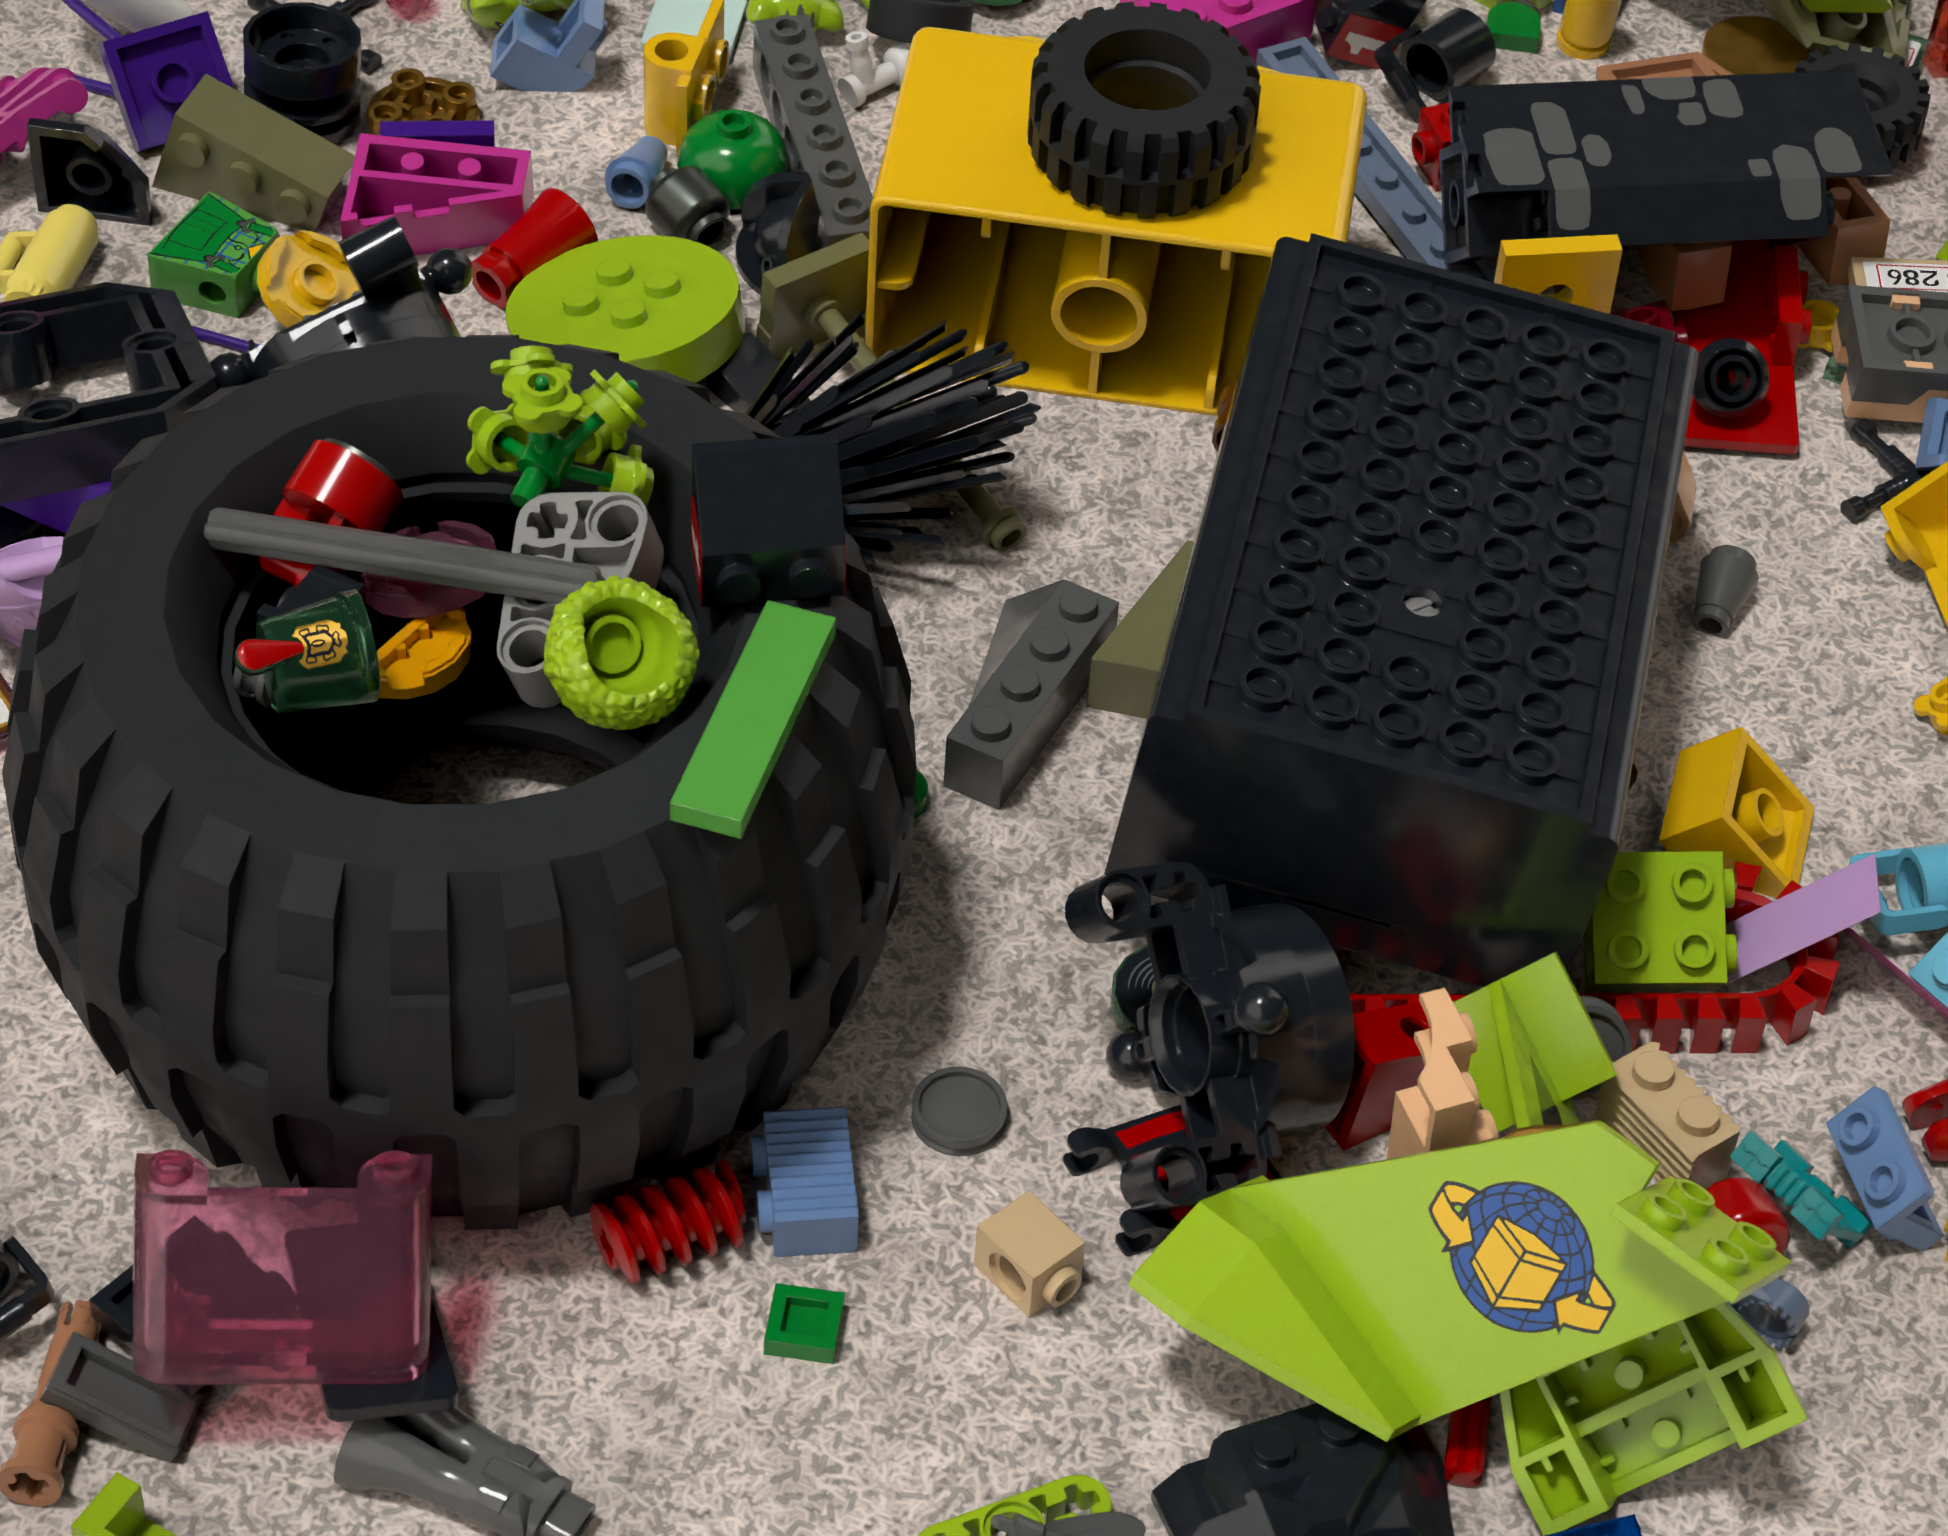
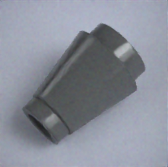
(1723, 587)

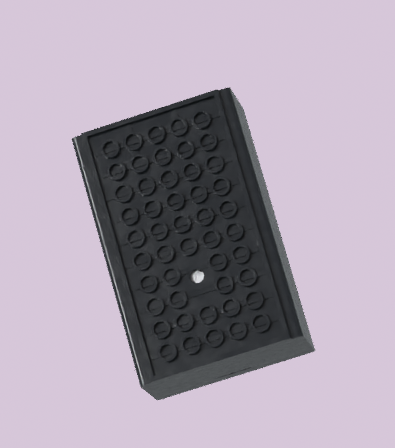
(1417, 613)

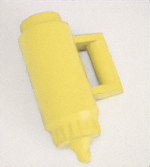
(51, 255)

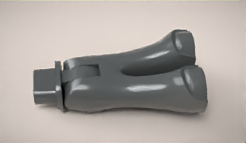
(463, 1469)

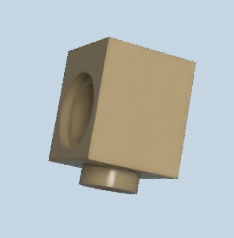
(1030, 1255)

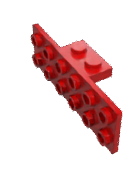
(1766, 310)

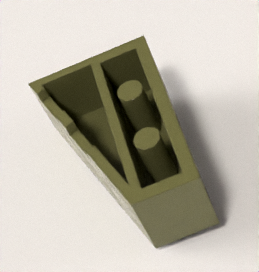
(1130, 658)

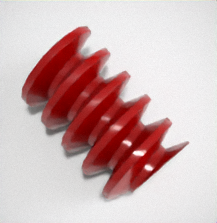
(670, 1221)

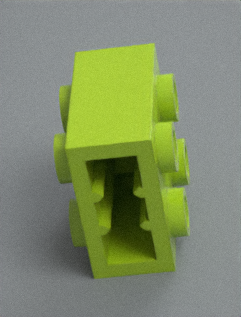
(1662, 924)

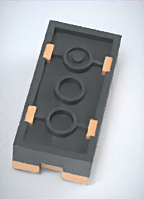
(1891, 351)

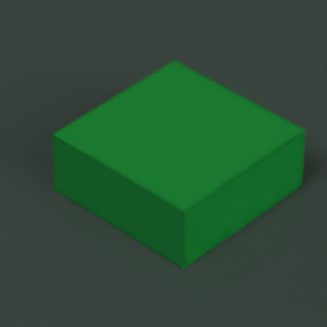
(804, 1323)

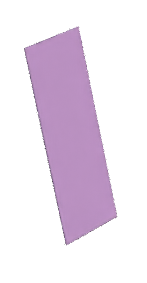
(1805, 916)

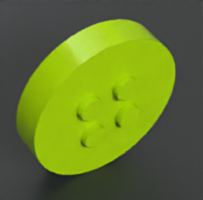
(641, 296)

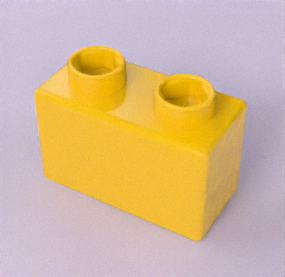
(1082, 294)

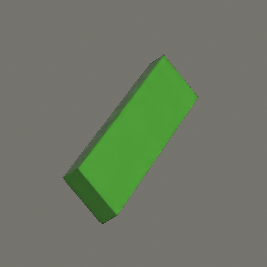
(753, 719)

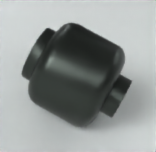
(687, 205)

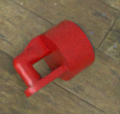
(335, 488)

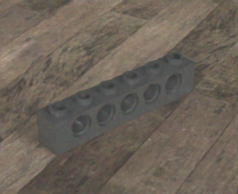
(811, 122)

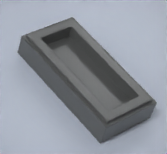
(112, 1397)

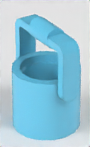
(1919, 885)

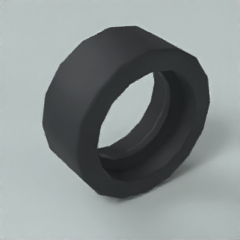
(903, 18)

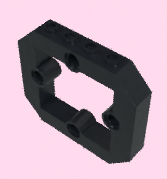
(73, 444)

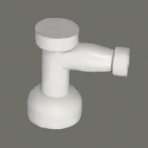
(864, 77)

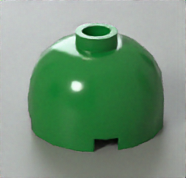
(734, 151)

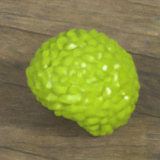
(619, 653)

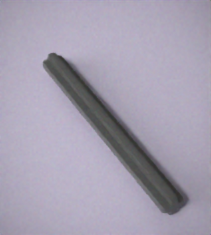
(396, 555)

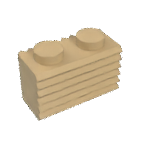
(1668, 1117)

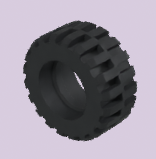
(1151, 161)

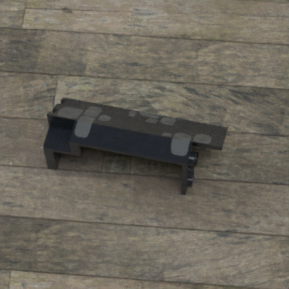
(1653, 159)

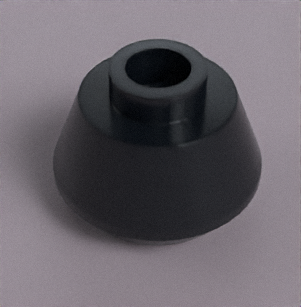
(1730, 378)

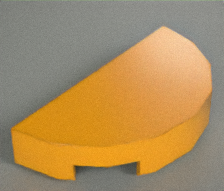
(424, 655)

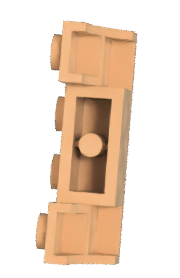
(1445, 1102)

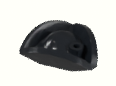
(778, 224)

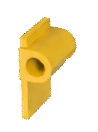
(683, 77)

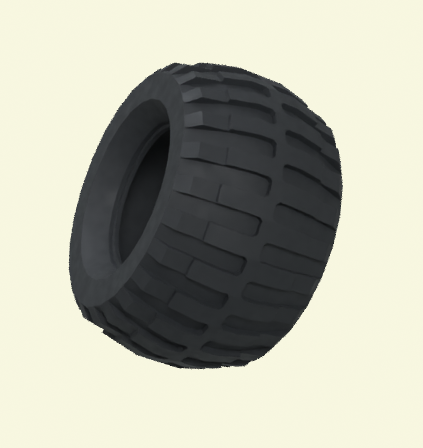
(355, 975)

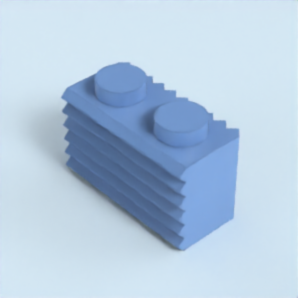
(808, 1181)

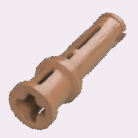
(46, 1431)

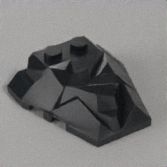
(1308, 1478)

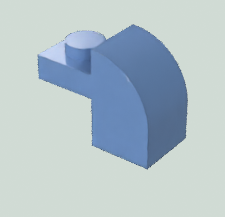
(548, 54)

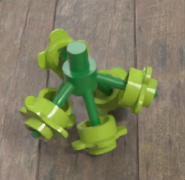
(580, 426)

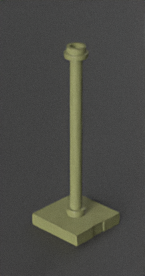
(817, 301)

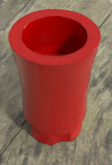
(542, 233)

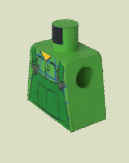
(212, 257)

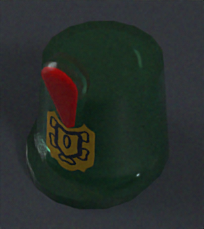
(315, 656)

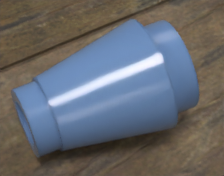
(634, 172)

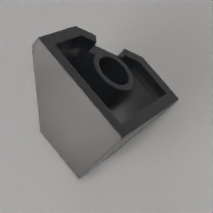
(86, 170)

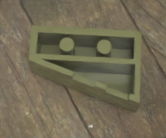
(251, 158)

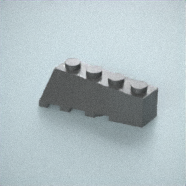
(1026, 687)

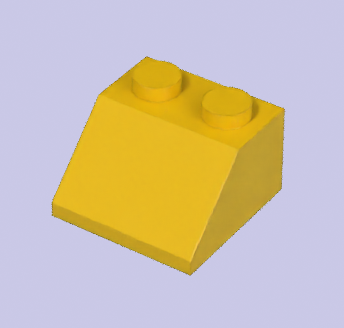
(1738, 803)

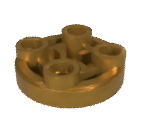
(1753, 46)
(421, 99)

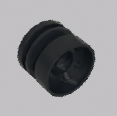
(305, 66)

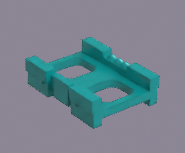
(1811, 1196)

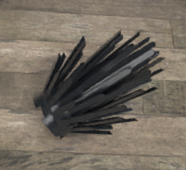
(886, 443)

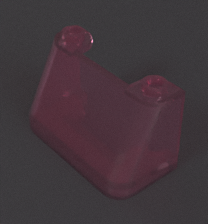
(281, 1276)

